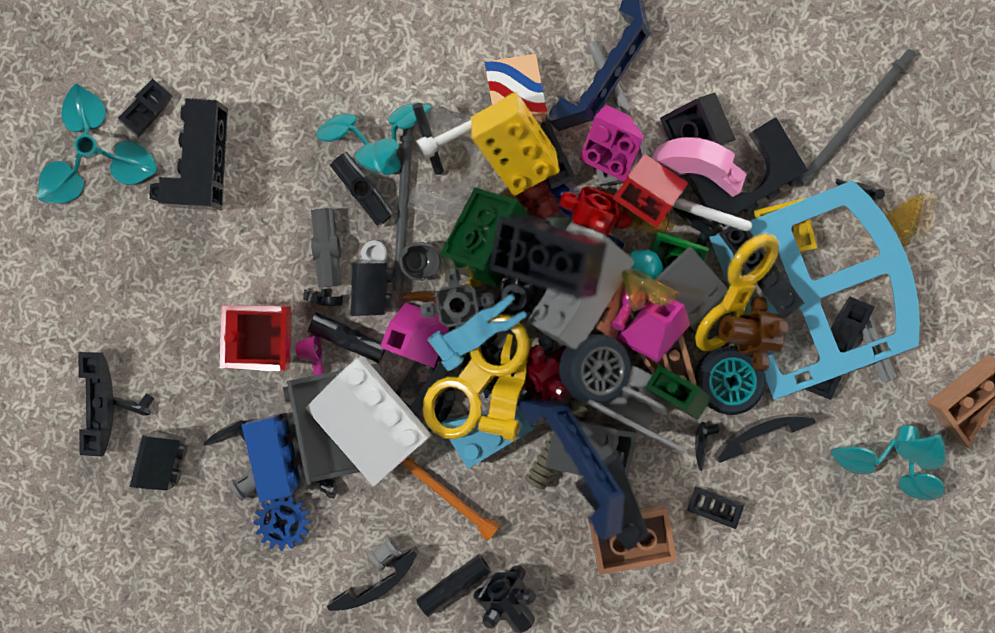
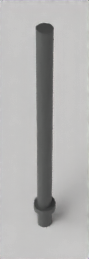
(899, 66)
(402, 217)

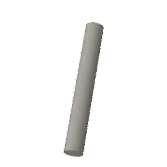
(617, 92)

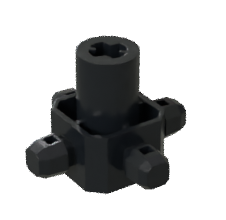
(526, 295)
(507, 599)

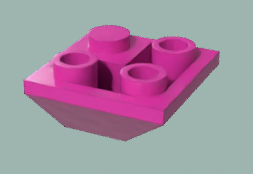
(612, 143)
(655, 329)
(409, 335)

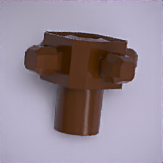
(755, 333)

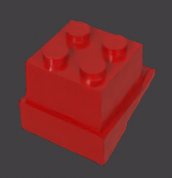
(255, 337)

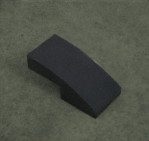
(145, 109)

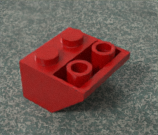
(650, 190)

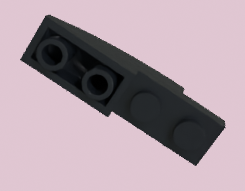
(774, 283)

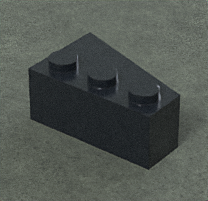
(633, 525)

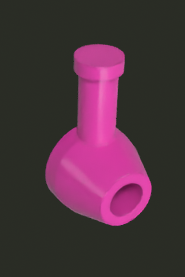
(619, 322)
(306, 351)

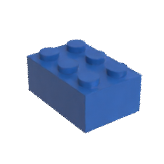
(271, 457)

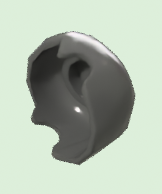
(419, 261)

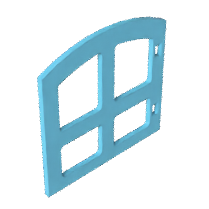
(890, 261)

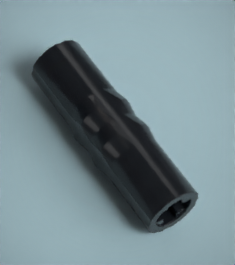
(346, 337)
(453, 585)

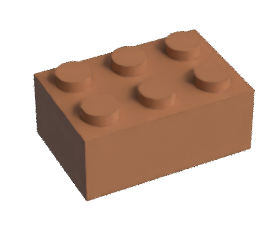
(652, 550)

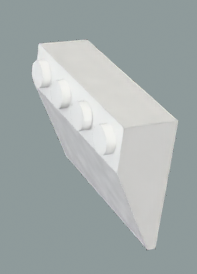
(368, 420)

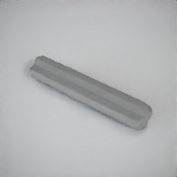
(883, 366)

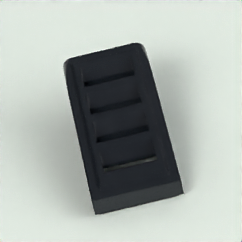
(733, 522)

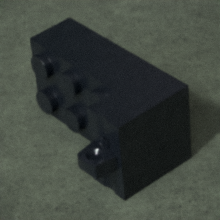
(201, 161)
(547, 255)

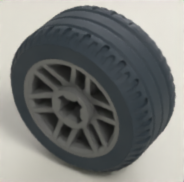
(596, 369)

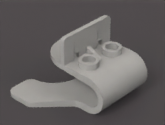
(637, 406)

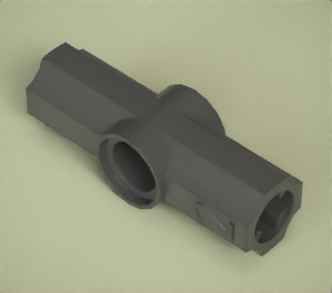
(326, 247)

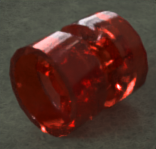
(540, 193)

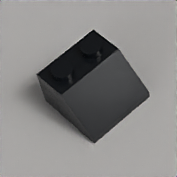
(699, 119)
(370, 287)
(158, 461)

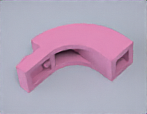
(702, 158)

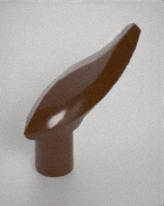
(422, 296)

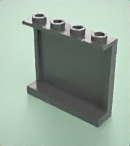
(318, 451)

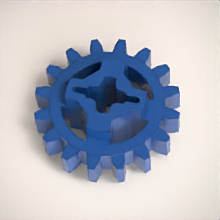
(286, 532)

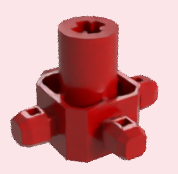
(595, 210)

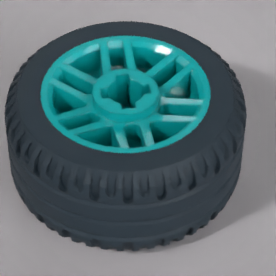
(747, 383)

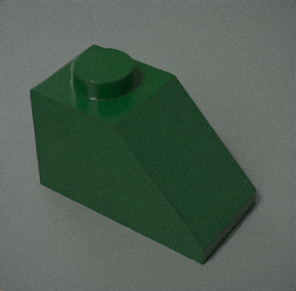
(678, 392)

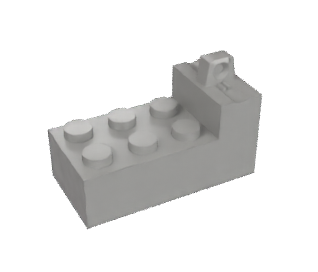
(572, 319)

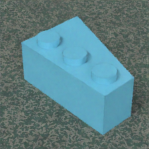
(478, 444)

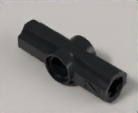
(352, 176)

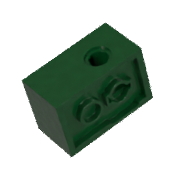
(474, 233)

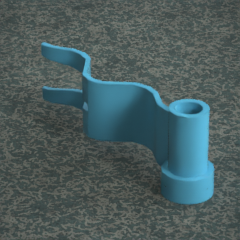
(471, 334)

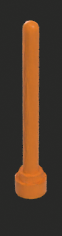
(485, 526)

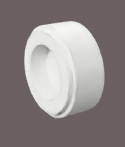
(374, 251)

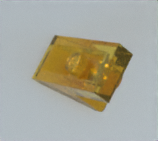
(641, 286)

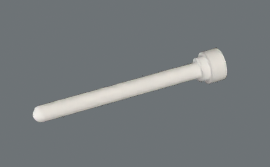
(430, 145)
(713, 214)

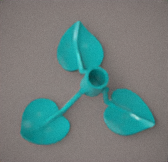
(84, 111)
(380, 155)
(925, 452)

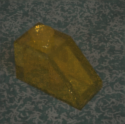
(906, 217)

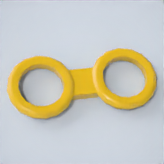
(740, 289)
(473, 382)

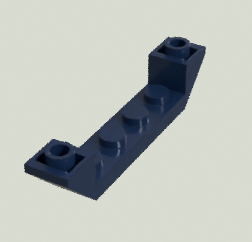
(566, 114)
(608, 517)

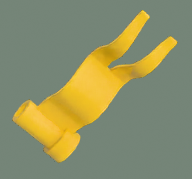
(504, 399)

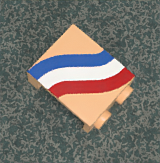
(520, 76)

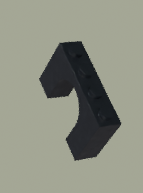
(781, 167)

